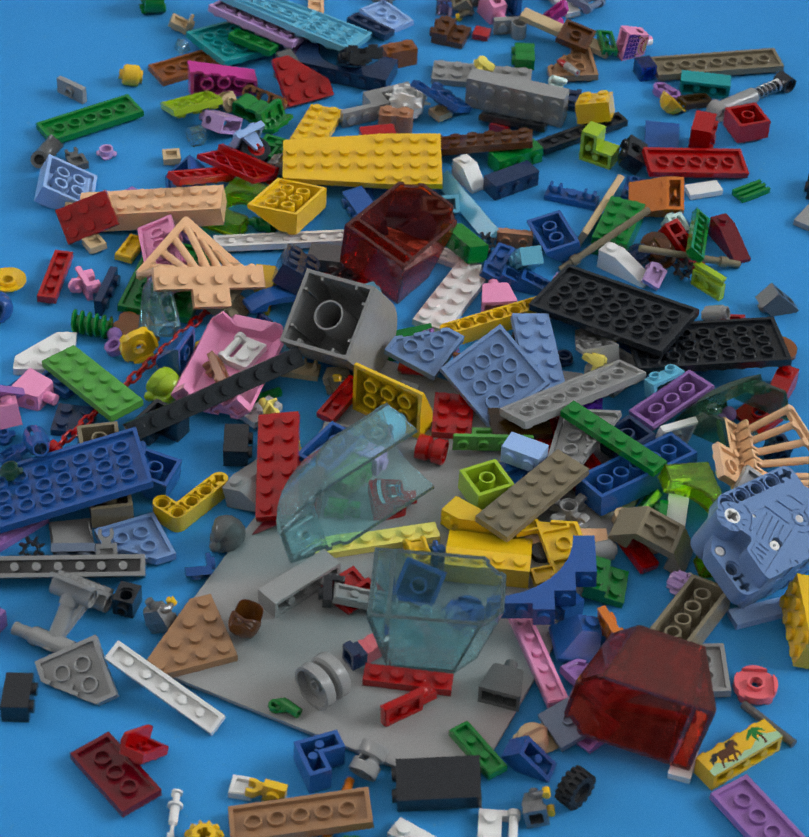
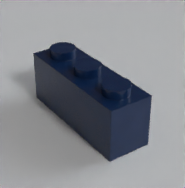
(511, 180)

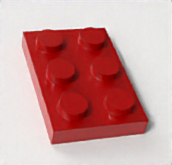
(87, 217)
(450, 416)

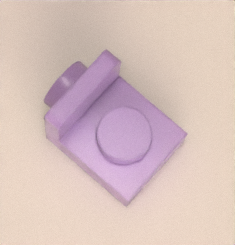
(654, 275)

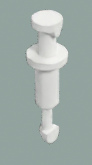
(174, 806)

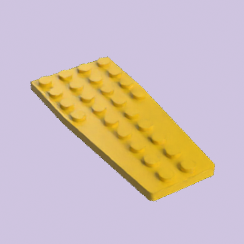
(365, 160)

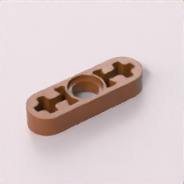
(260, 92)

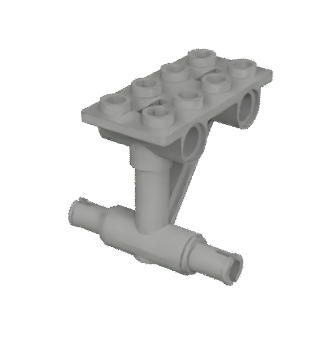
(76, 597)

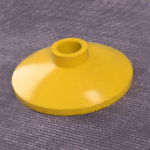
(11, 279)

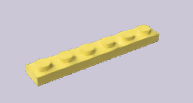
(386, 538)

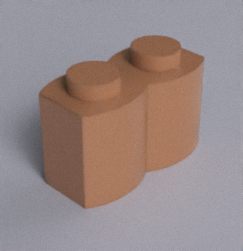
(400, 117)

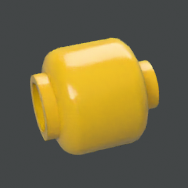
(131, 75)

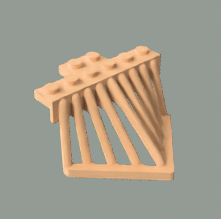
(208, 282)
(741, 451)

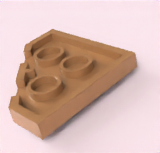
(581, 61)

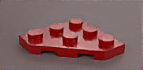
(299, 82)

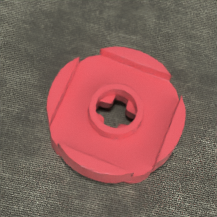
(755, 695)

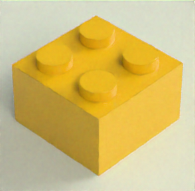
(595, 107)

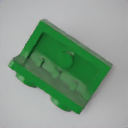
(273, 116)

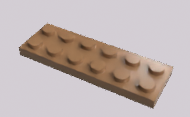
(303, 815)

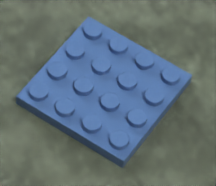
(494, 373)

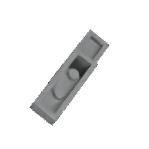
(370, 107)

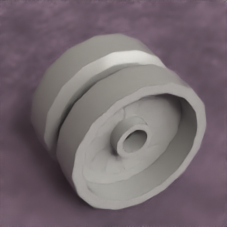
(322, 680)

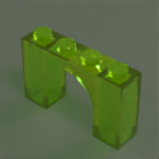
(237, 193)

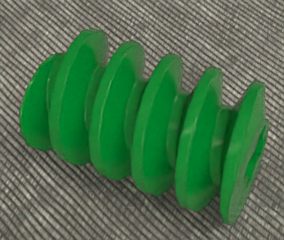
(89, 325)

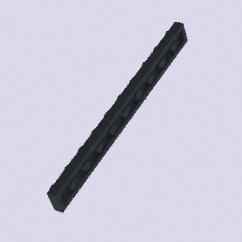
(216, 393)

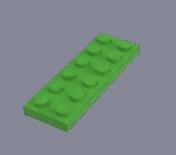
(92, 383)

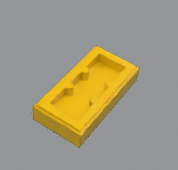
(129, 249)

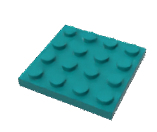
(215, 43)

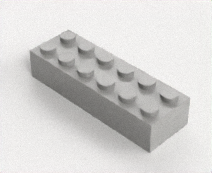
(517, 97)

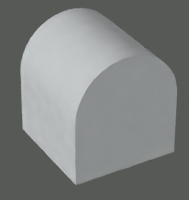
(340, 322)

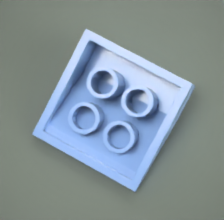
(62, 183)

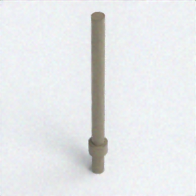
(575, 259)
(721, 261)

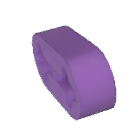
(658, 89)

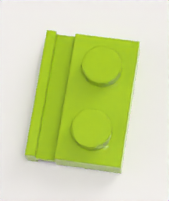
(708, 281)

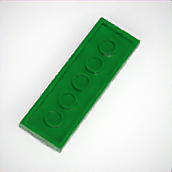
(91, 119)

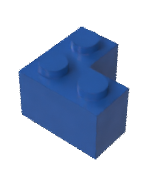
(317, 756)

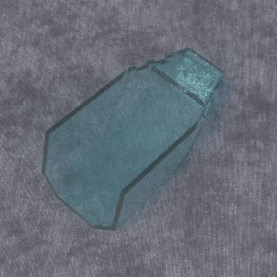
(349, 485)

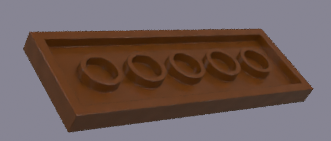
(487, 141)

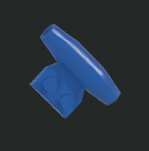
(36, 445)

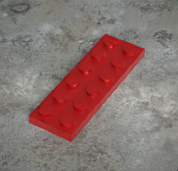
(695, 162)
(275, 459)

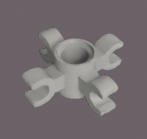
(568, 510)

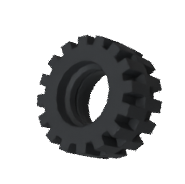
(575, 787)

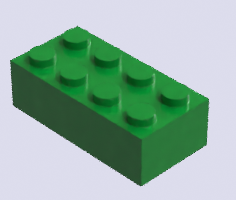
(616, 213)

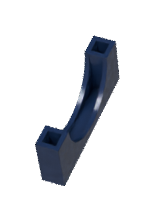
(367, 78)

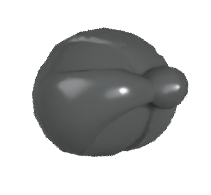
(226, 534)

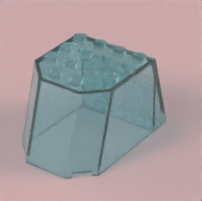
(433, 607)

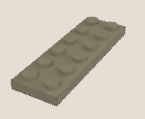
(532, 495)

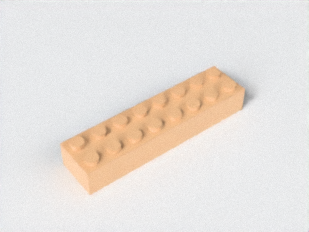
(139, 207)

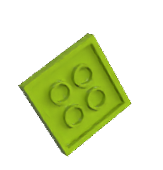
(192, 103)

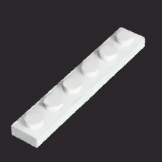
(165, 688)

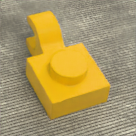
(268, 789)

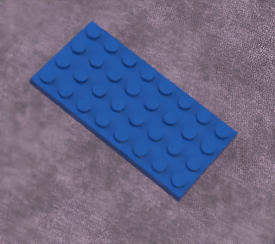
(74, 479)

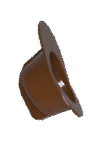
(659, 240)

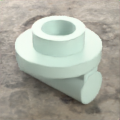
(557, 81)

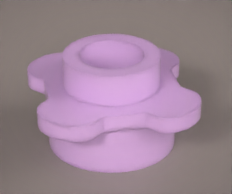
(106, 152)

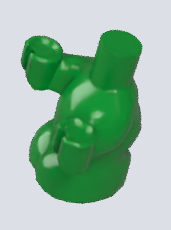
(261, 225)

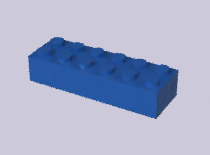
(622, 482)

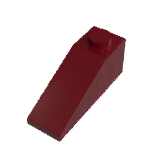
(727, 237)

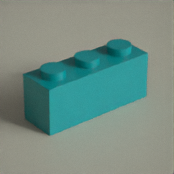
(712, 84)

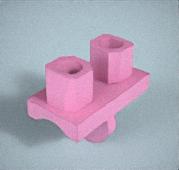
(84, 283)

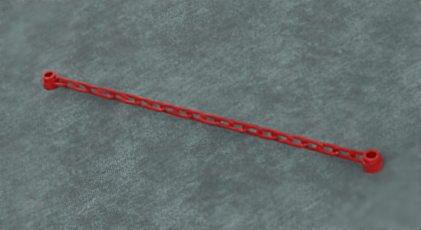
(54, 445)

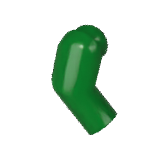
(275, 393)
(284, 705)

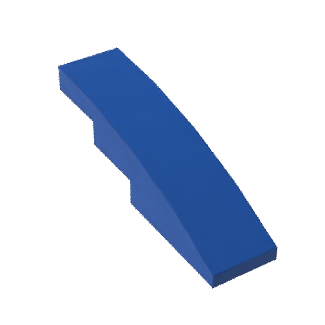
(523, 281)

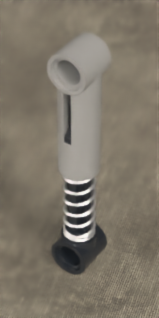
(781, 82)

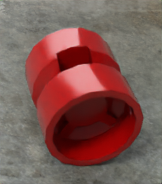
(431, 449)

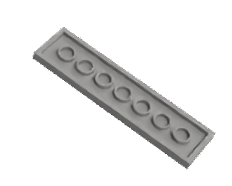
(582, 389)

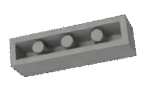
(297, 583)

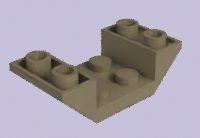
(656, 532)

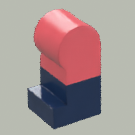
(360, 652)

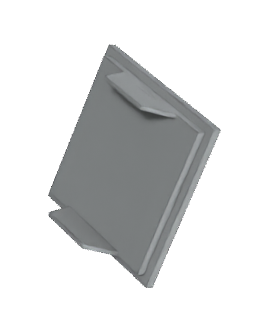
(71, 531)

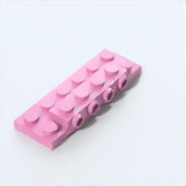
(153, 234)

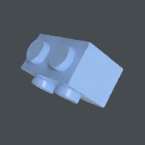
(523, 451)

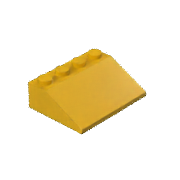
(289, 204)
(376, 389)
(507, 557)

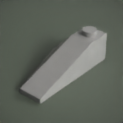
(590, 342)
(241, 488)

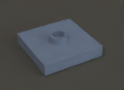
(559, 726)

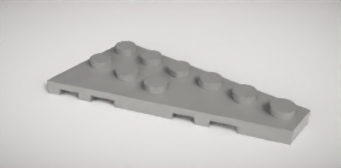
(576, 442)

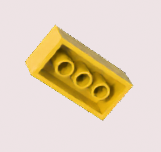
(796, 619)

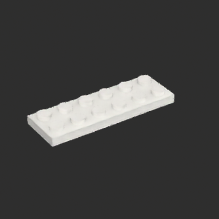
(451, 296)

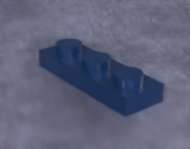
(379, 30)
(106, 290)

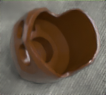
(246, 619)

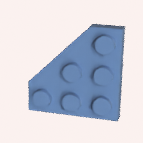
(425, 350)
(141, 536)

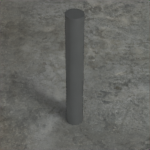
(756, 714)

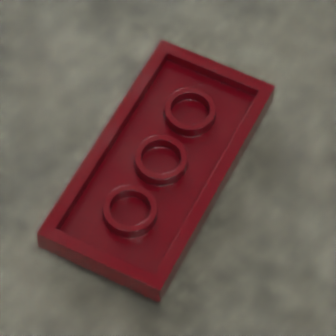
(115, 775)

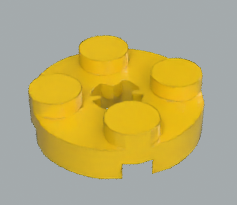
(132, 339)

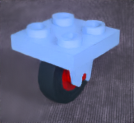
(249, 141)

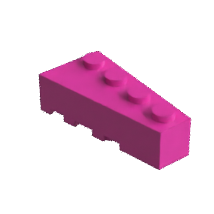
(219, 78)

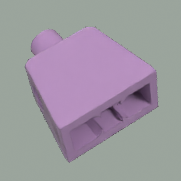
(215, 120)

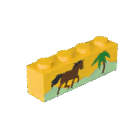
(737, 754)

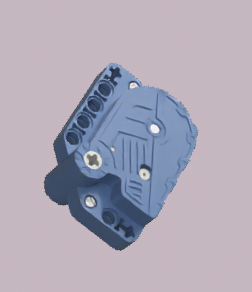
(756, 536)

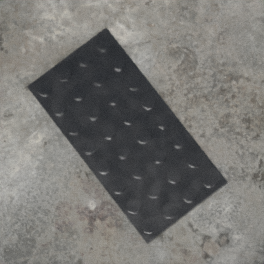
(614, 310)
(721, 347)

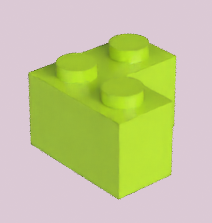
(595, 148)

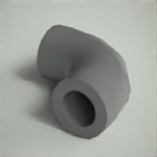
(49, 146)

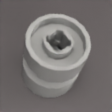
(369, 758)

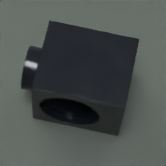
(127, 599)

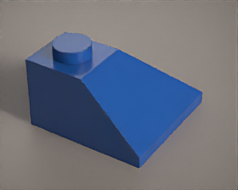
(178, 352)
(576, 638)

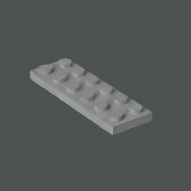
(457, 72)

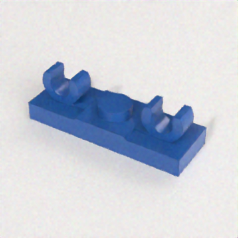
(571, 197)

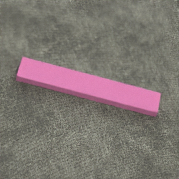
(539, 661)

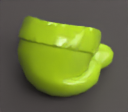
(161, 385)

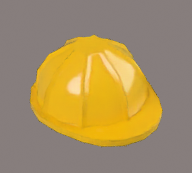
(669, 104)

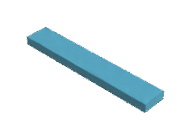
(468, 206)

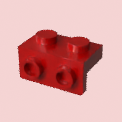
(140, 747)

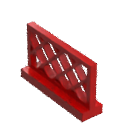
(240, 164)

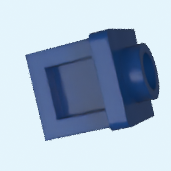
(198, 571)

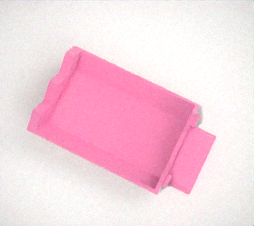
(216, 338)

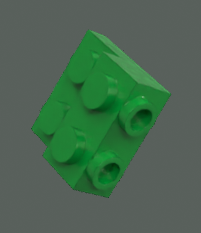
(610, 584)

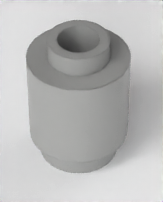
(715, 312)
(606, 549)

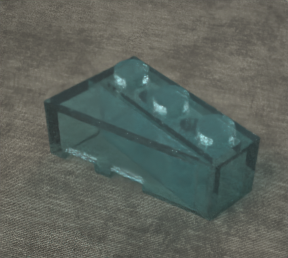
(158, 311)

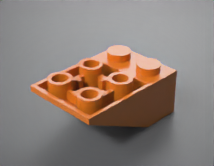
(659, 194)

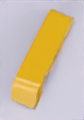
(187, 510)

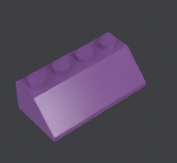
(671, 400)

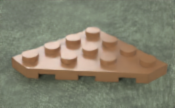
(194, 640)

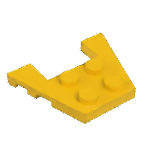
(557, 544)

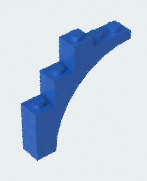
(560, 589)

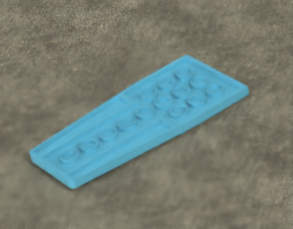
(305, 22)

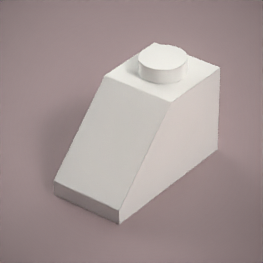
(467, 173)

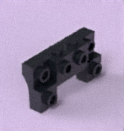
(358, 57)

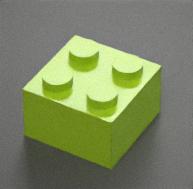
(483, 483)

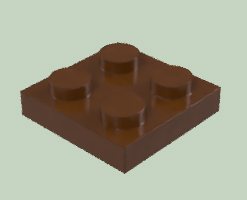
(575, 36)

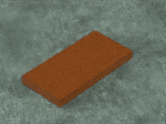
(176, 68)

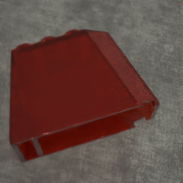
(398, 238)
(646, 696)

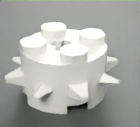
(408, 97)

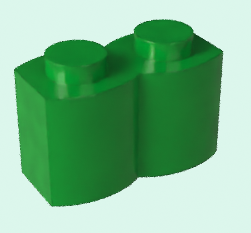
(523, 55)
(247, 107)

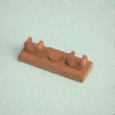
(215, 367)

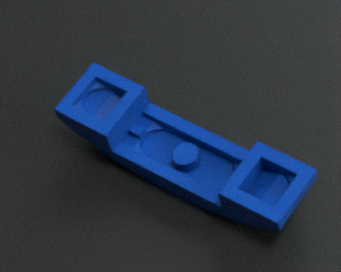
(263, 298)

